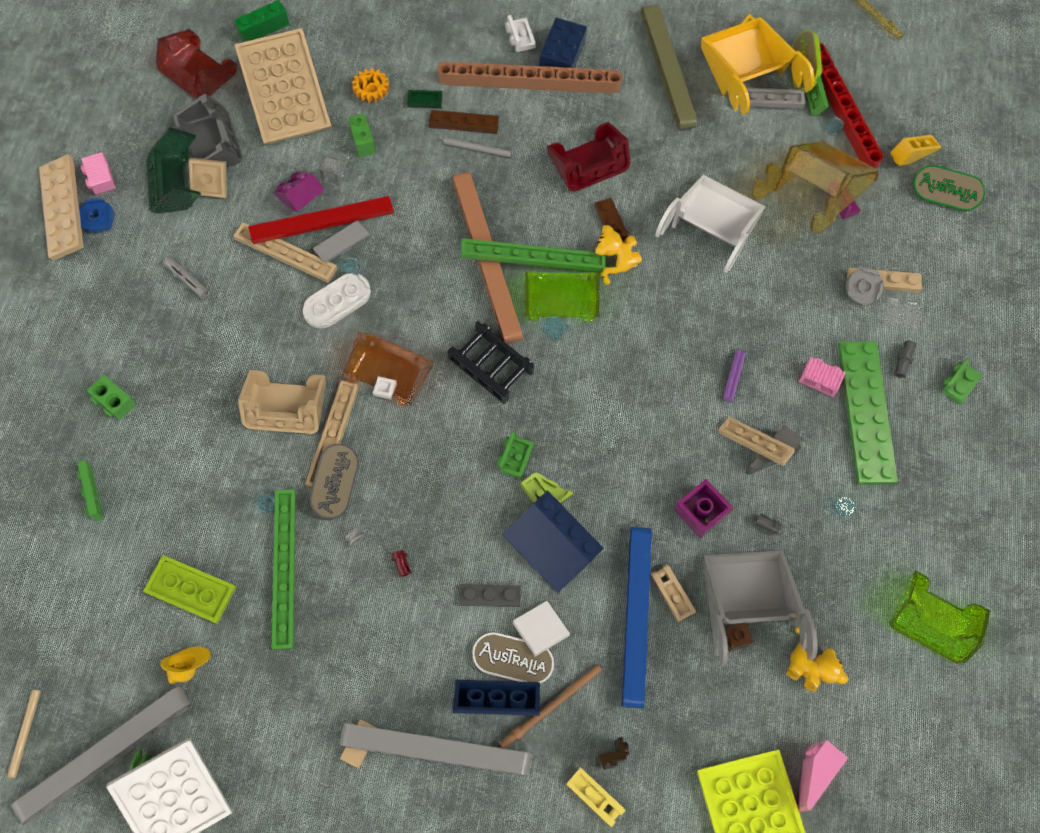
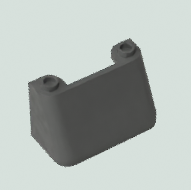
(212, 129)

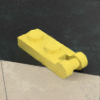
(595, 796)

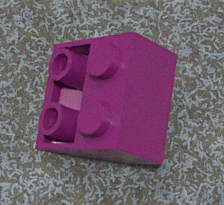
(299, 190)

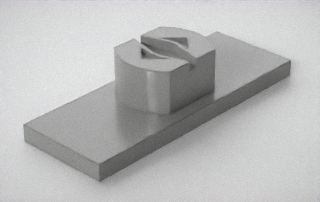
(341, 242)

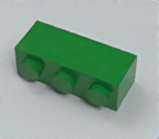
(262, 21)

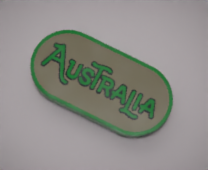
(948, 188)

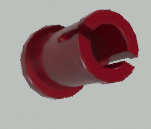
(401, 563)

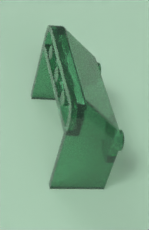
(165, 173)

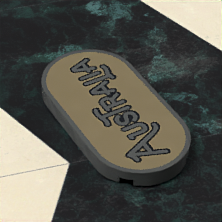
(333, 481)

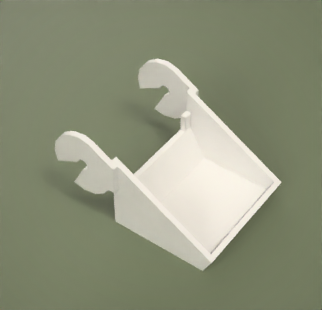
(717, 212)

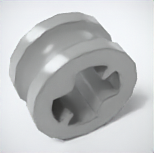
(354, 537)

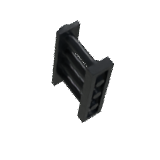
(487, 380)

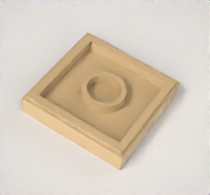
(208, 177)

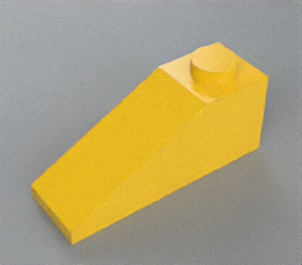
(914, 148)

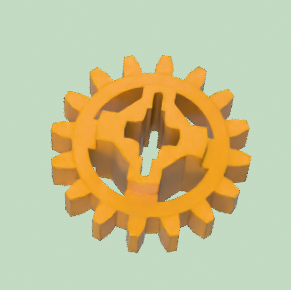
(370, 85)

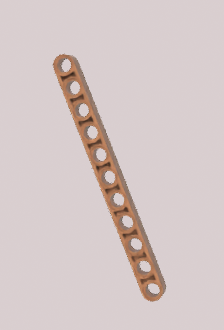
(529, 77)
(490, 270)

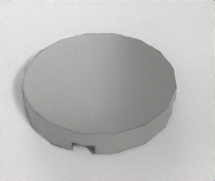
(864, 286)

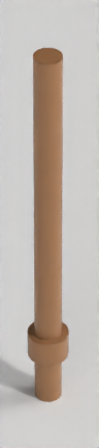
(518, 731)

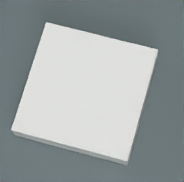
(541, 628)

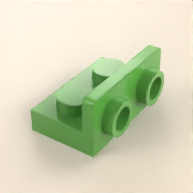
(961, 382)

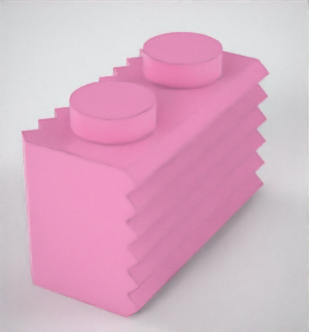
(98, 173)
(822, 376)

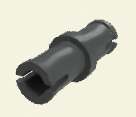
(905, 359)

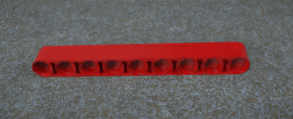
(847, 110)

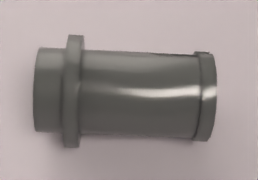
(768, 524)

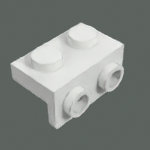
(520, 33)

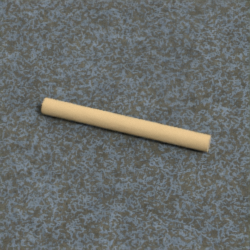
(23, 735)

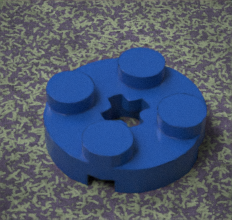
(100, 223)

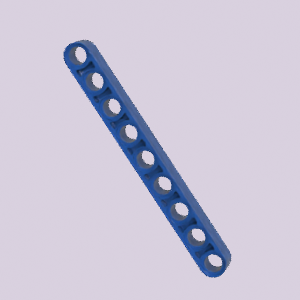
(637, 618)

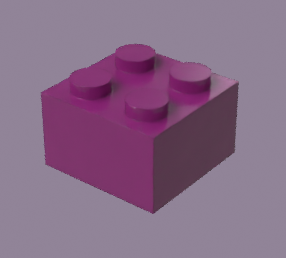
(703, 508)

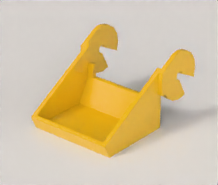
(749, 52)

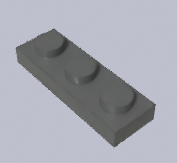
(490, 595)

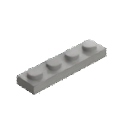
(776, 98)

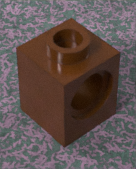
(738, 637)

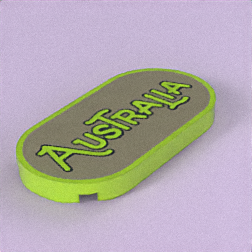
(808, 44)

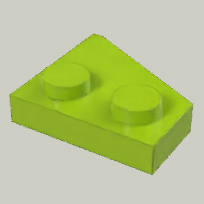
(537, 485)

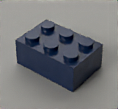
(563, 44)

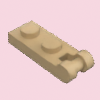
(673, 593)

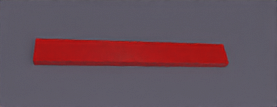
(320, 219)

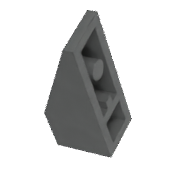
(785, 436)

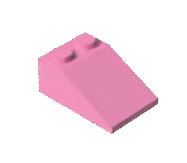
(817, 772)

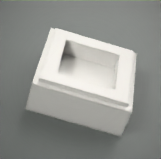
(384, 388)

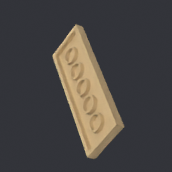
(61, 207)

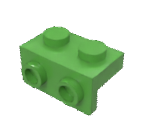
(515, 456)

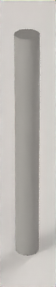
(477, 147)

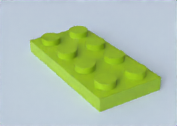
(190, 589)

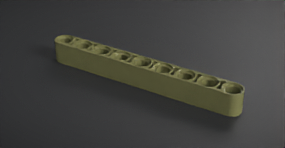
(668, 67)

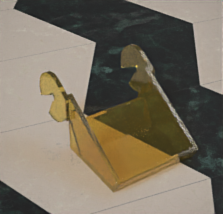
(824, 168)

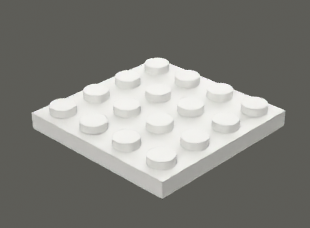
(170, 793)

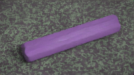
(734, 376)

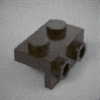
(610, 760)

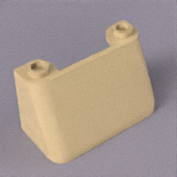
(281, 405)

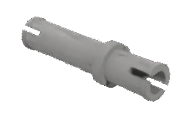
(180, 272)

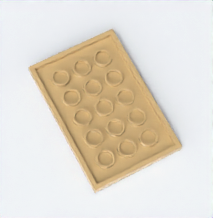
(283, 86)

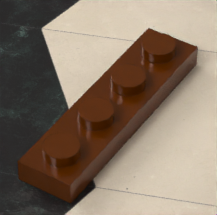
(464, 121)

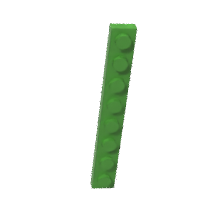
(532, 255)
(284, 570)

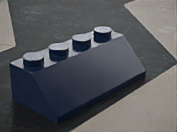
(497, 697)

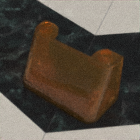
(377, 357)

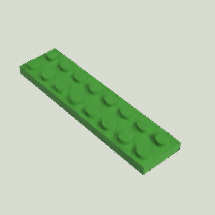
(867, 413)

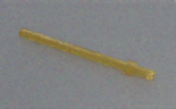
(889, 26)

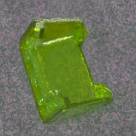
(562, 295)
(938, 623)

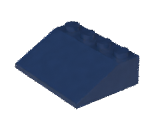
(552, 541)

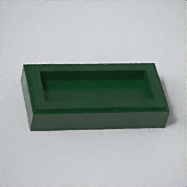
(424, 99)

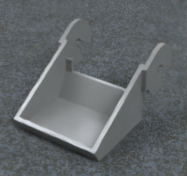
(754, 590)

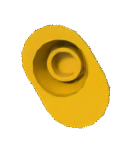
(183, 665)

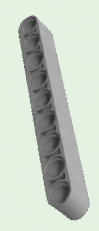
(435, 749)
(100, 756)

